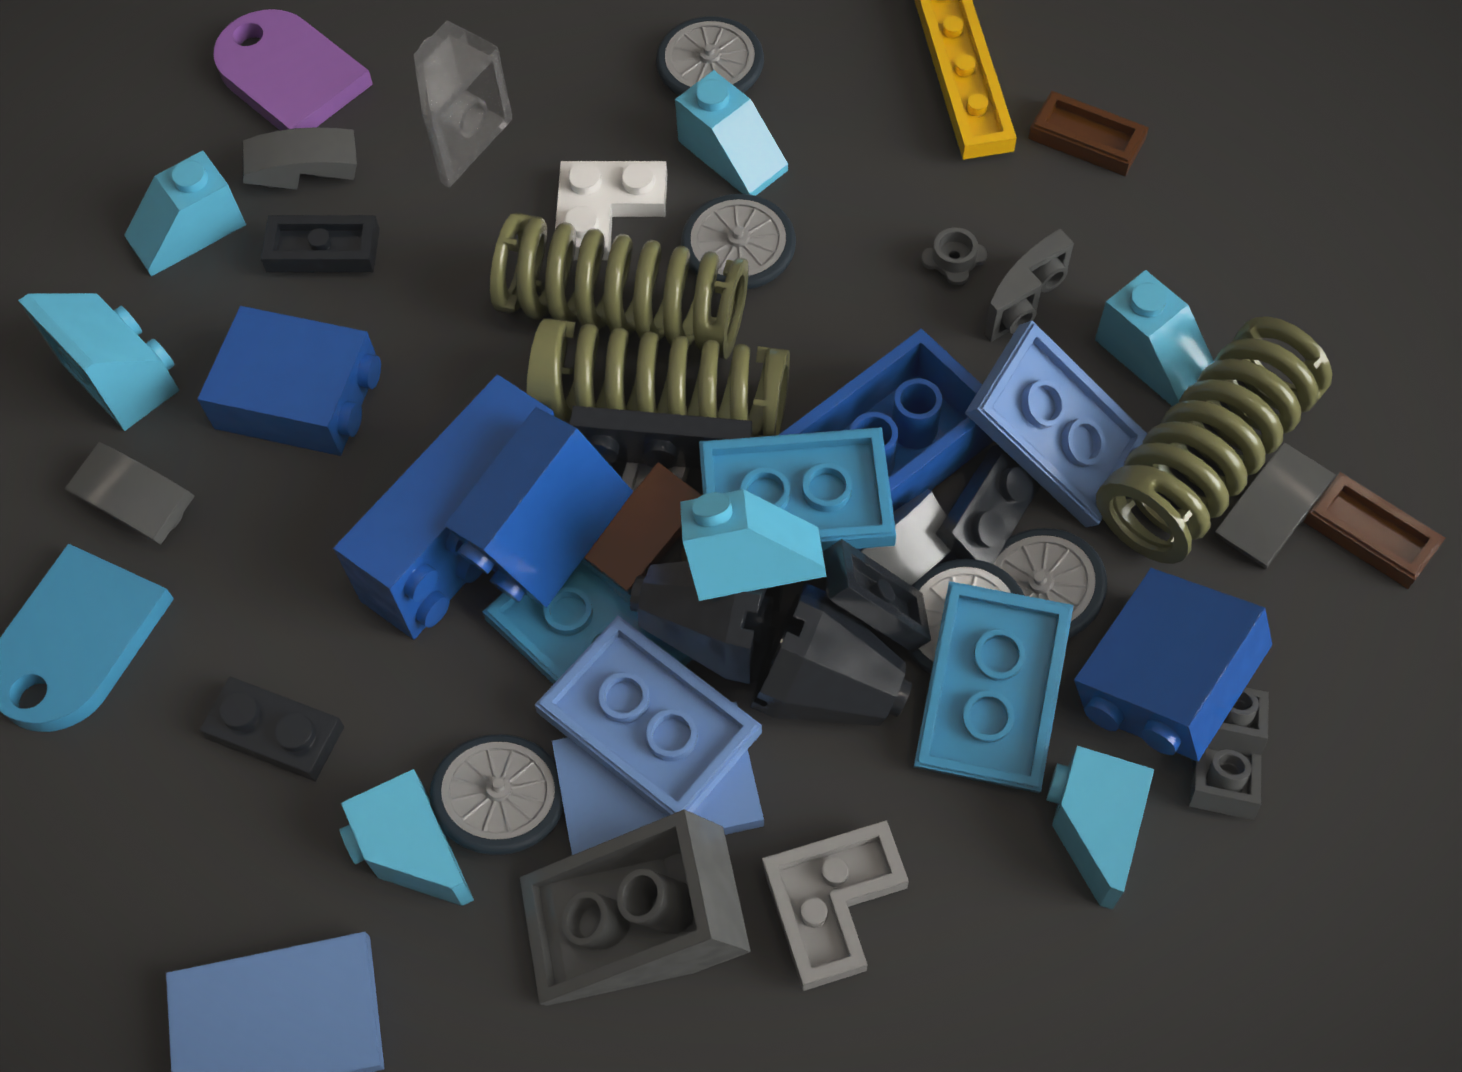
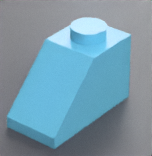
(728, 134)
(182, 214)
(1154, 336)
(746, 544)
(1100, 817)
(402, 840)

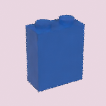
(290, 380)
(538, 509)
(1174, 663)

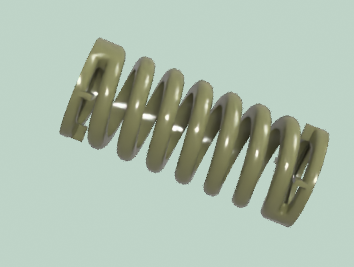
(667, 322)
(549, 359)
(1164, 446)

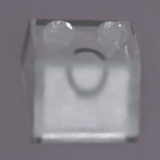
(460, 97)

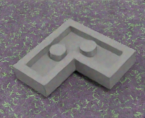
(817, 886)

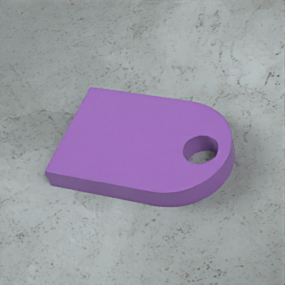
(291, 73)

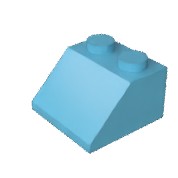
(104, 352)

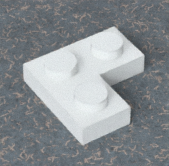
(601, 190)

